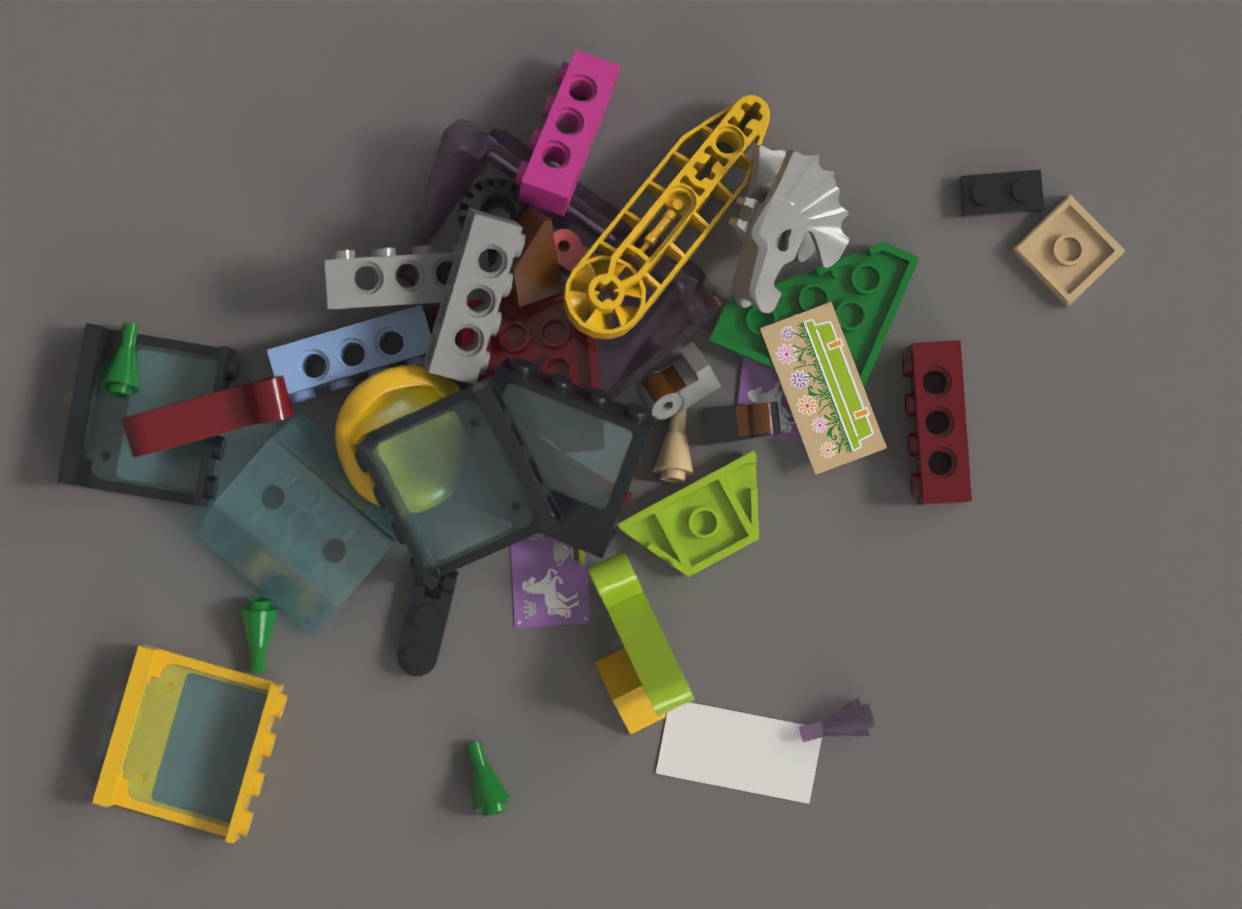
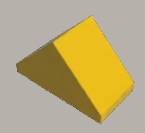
(627, 691)

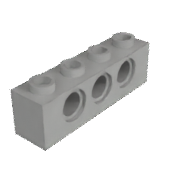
(479, 233)
(343, 293)

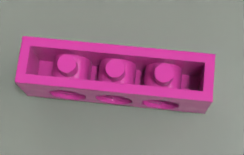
(553, 187)

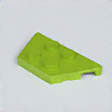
(702, 519)

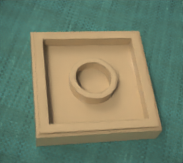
(1068, 250)

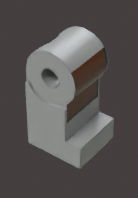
(678, 384)

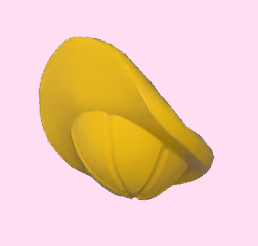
(378, 402)

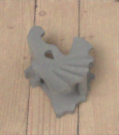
(790, 195)

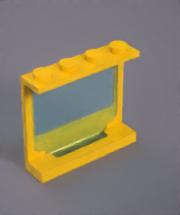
(190, 742)

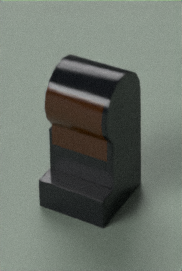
(741, 422)

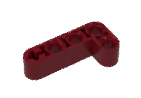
(208, 415)

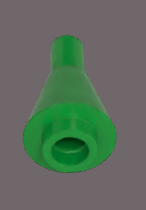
(122, 371)
(258, 622)
(487, 789)

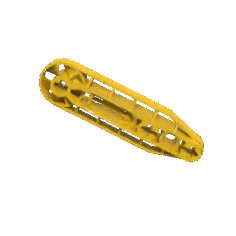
(684, 200)

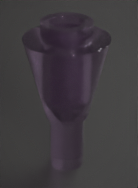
(848, 721)

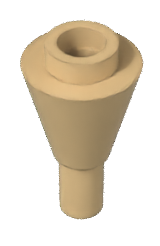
(674, 457)

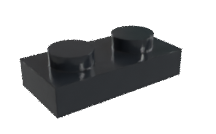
(1001, 193)

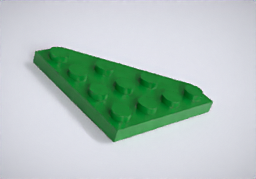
(863, 293)

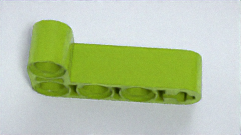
(641, 634)

